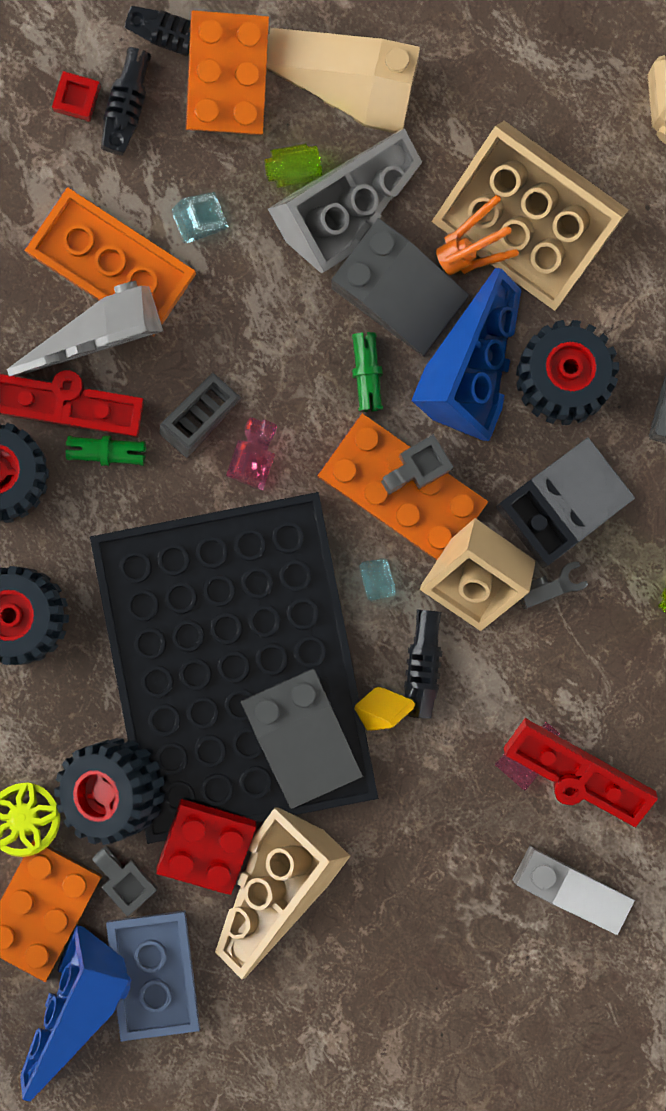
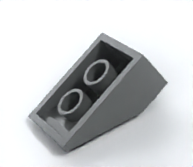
(399, 287)
(301, 738)

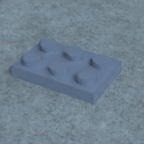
(161, 975)

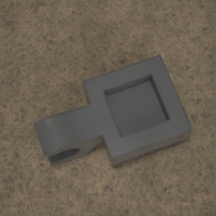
(421, 464)
(542, 590)
(126, 885)

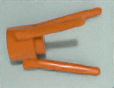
(459, 253)

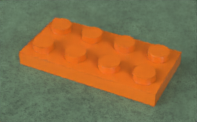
(103, 253)
(421, 516)

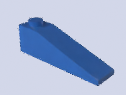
(466, 370)
(87, 996)

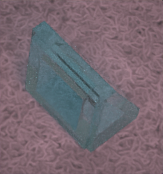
(199, 216)
(377, 579)

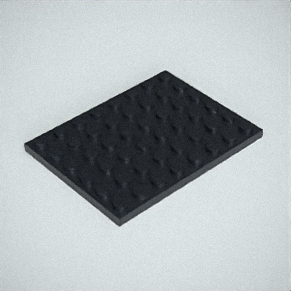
(210, 618)

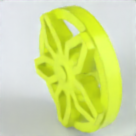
(25, 819)

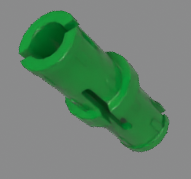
(367, 372)
(105, 450)

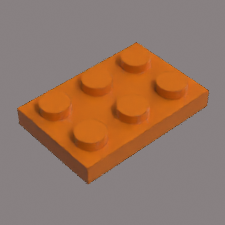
(227, 72)
(43, 910)

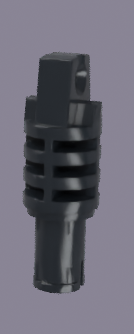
(160, 28)
(125, 103)
(424, 664)

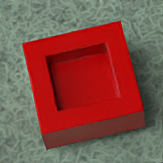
(76, 96)

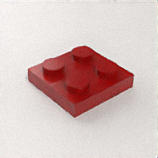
(206, 847)

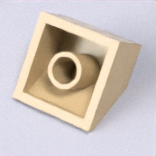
(479, 575)

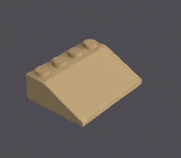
(552, 210)

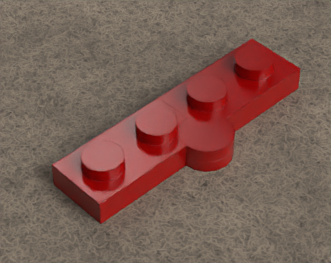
(70, 404)
(579, 774)

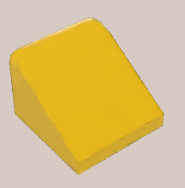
(383, 709)

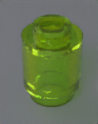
(293, 165)

